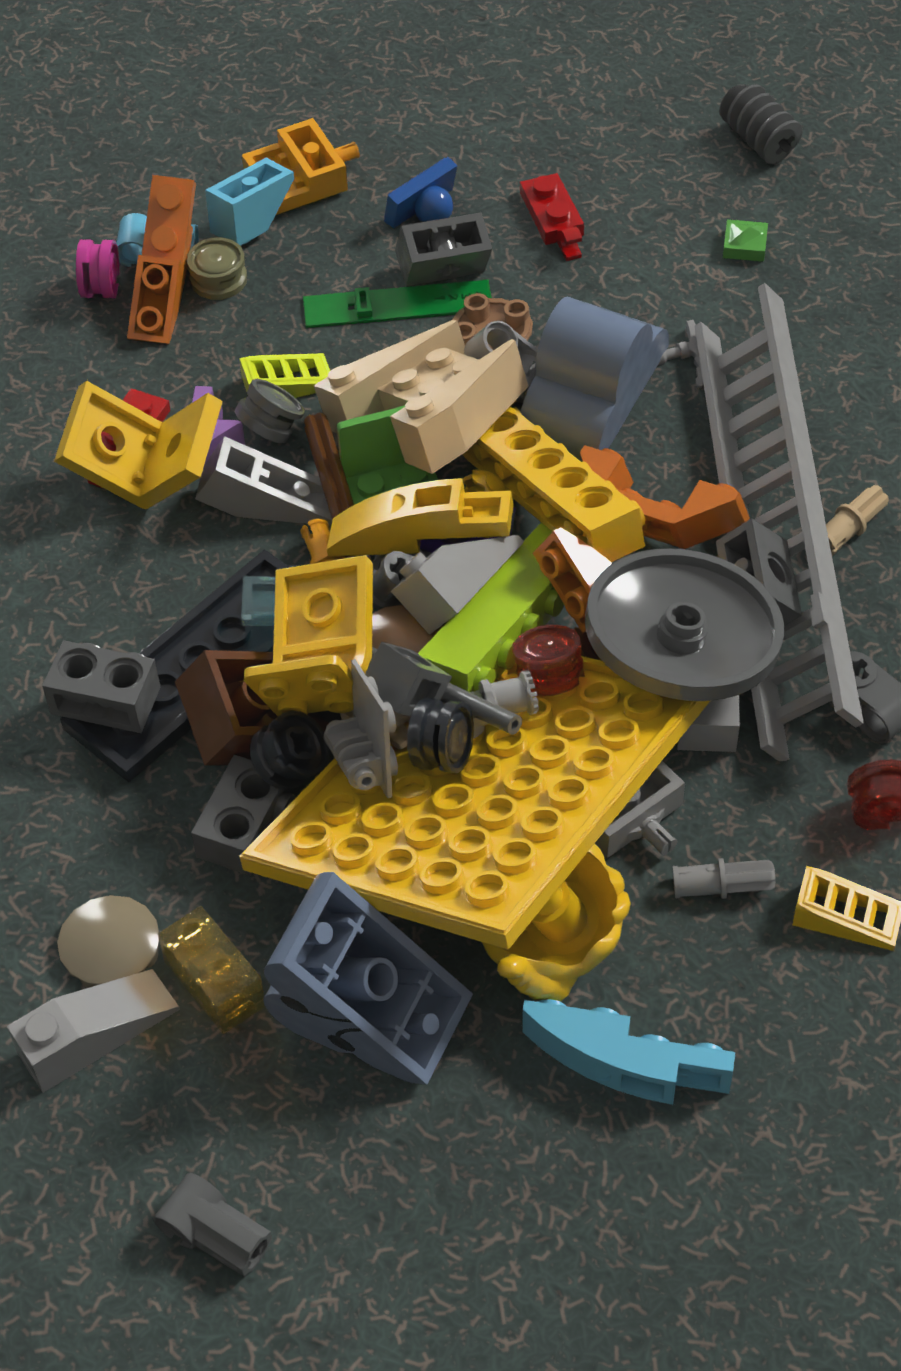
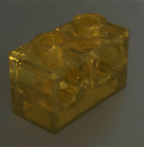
(212, 969)

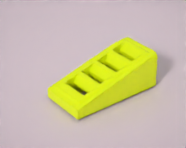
(270, 366)

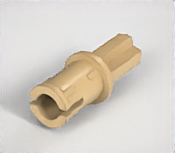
(853, 517)

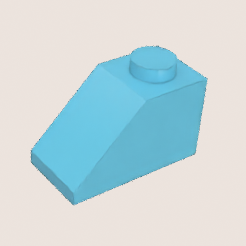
(247, 201)

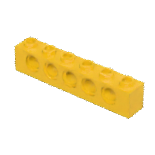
(558, 486)

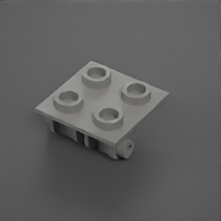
(363, 742)

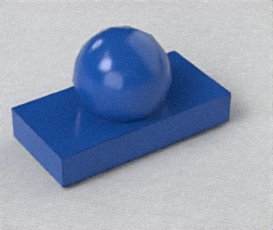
(423, 195)

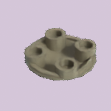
(108, 940)

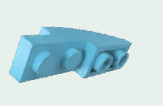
(600, 1048)

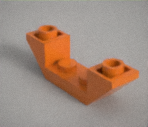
(706, 514)

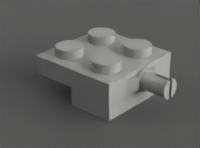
(642, 814)

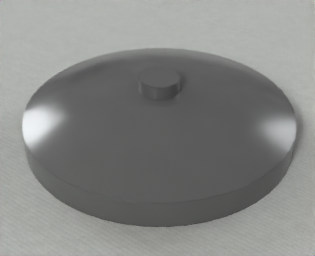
(684, 624)

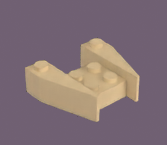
(444, 392)

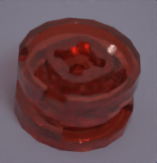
(551, 657)
(876, 794)

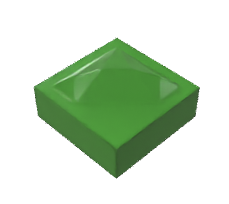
(745, 240)

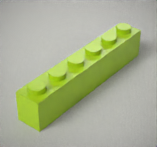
(482, 635)

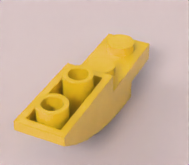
(417, 512)

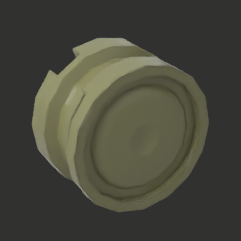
(217, 268)

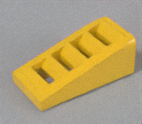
(827, 921)

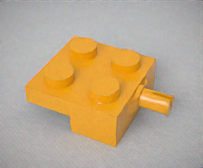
(315, 163)

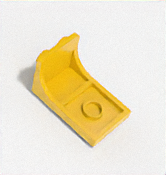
(318, 629)

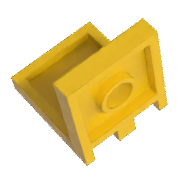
(150, 455)

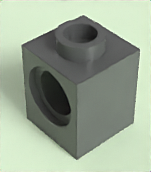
(405, 677)

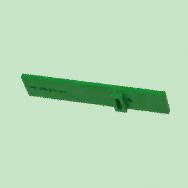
(390, 303)

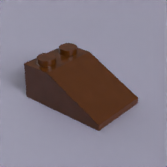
(222, 706)

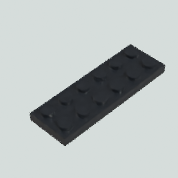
(208, 626)

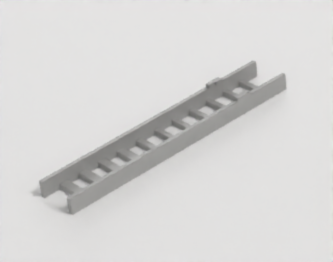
(730, 463)

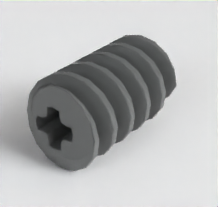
(760, 122)

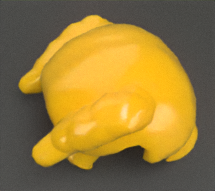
(569, 933)

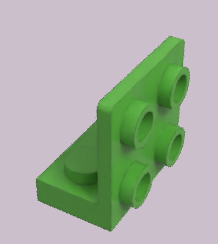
(374, 457)

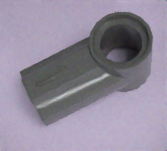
(205, 1220)

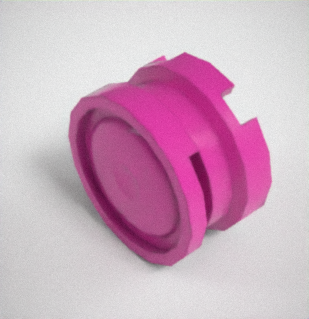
(97, 268)

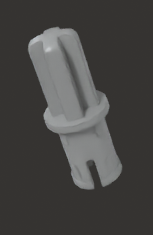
(723, 878)

